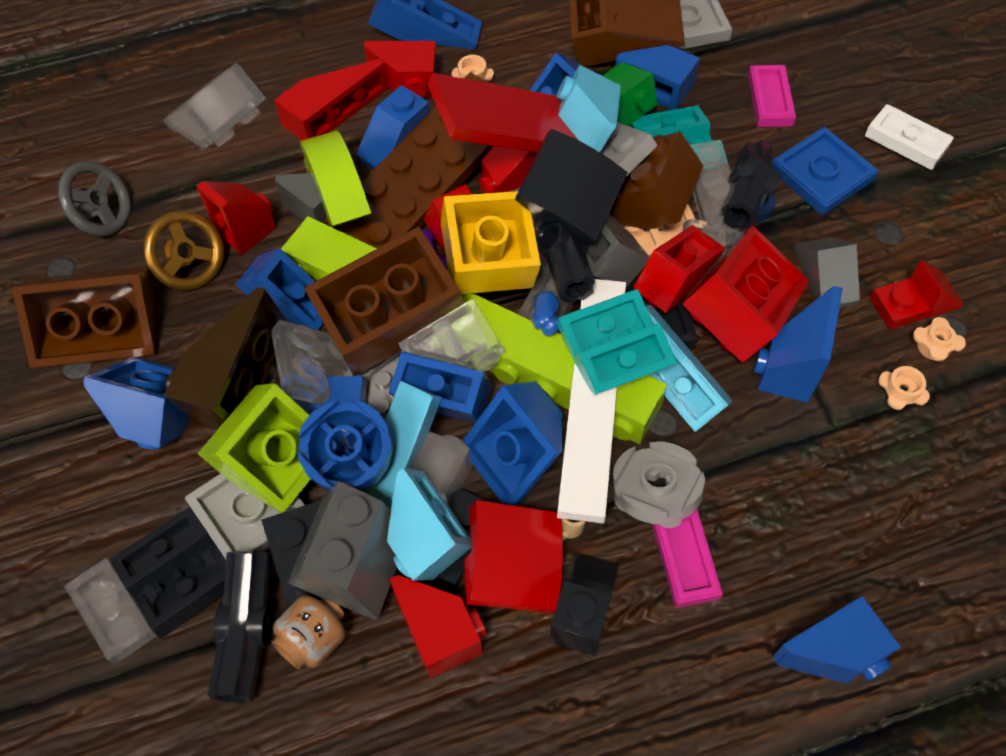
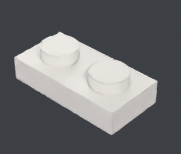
(909, 136)

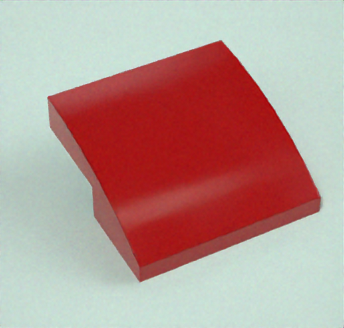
(514, 557)

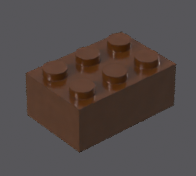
(384, 299)

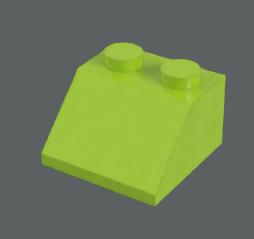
(260, 447)

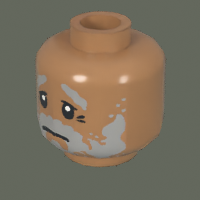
(308, 631)

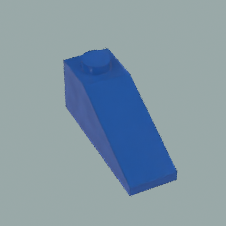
(426, 22)

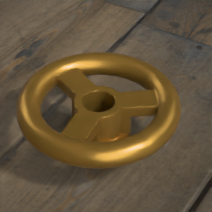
(169, 250)

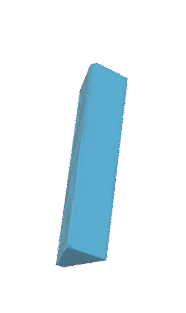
(688, 383)
(409, 425)

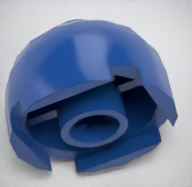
(332, 436)

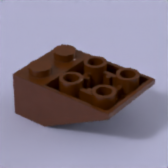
(618, 26)
(659, 185)

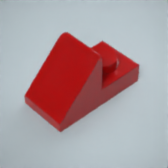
(916, 298)

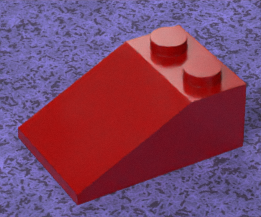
(747, 295)

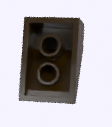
(226, 362)

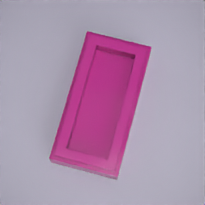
(771, 96)
(688, 562)

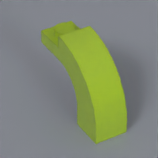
(335, 178)

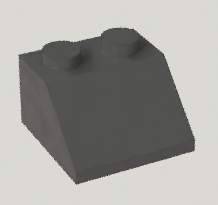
(348, 552)

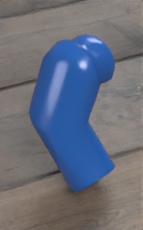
(544, 311)

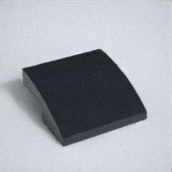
(571, 185)
(172, 572)

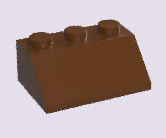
(88, 316)

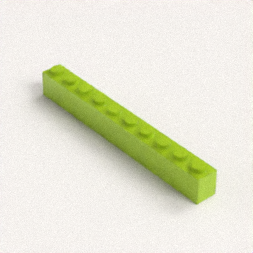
(529, 352)

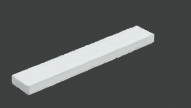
(588, 437)

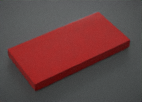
(495, 113)

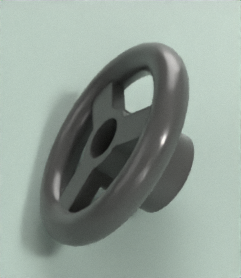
(92, 202)

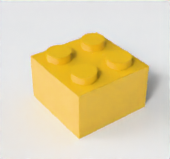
(489, 242)

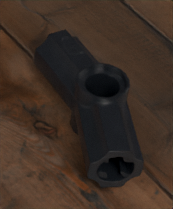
(752, 184)
(566, 261)
(241, 627)

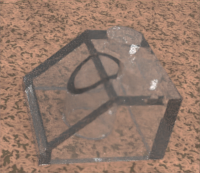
(217, 108)

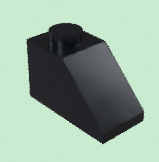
(583, 604)

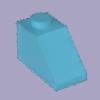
(589, 106)
(423, 528)

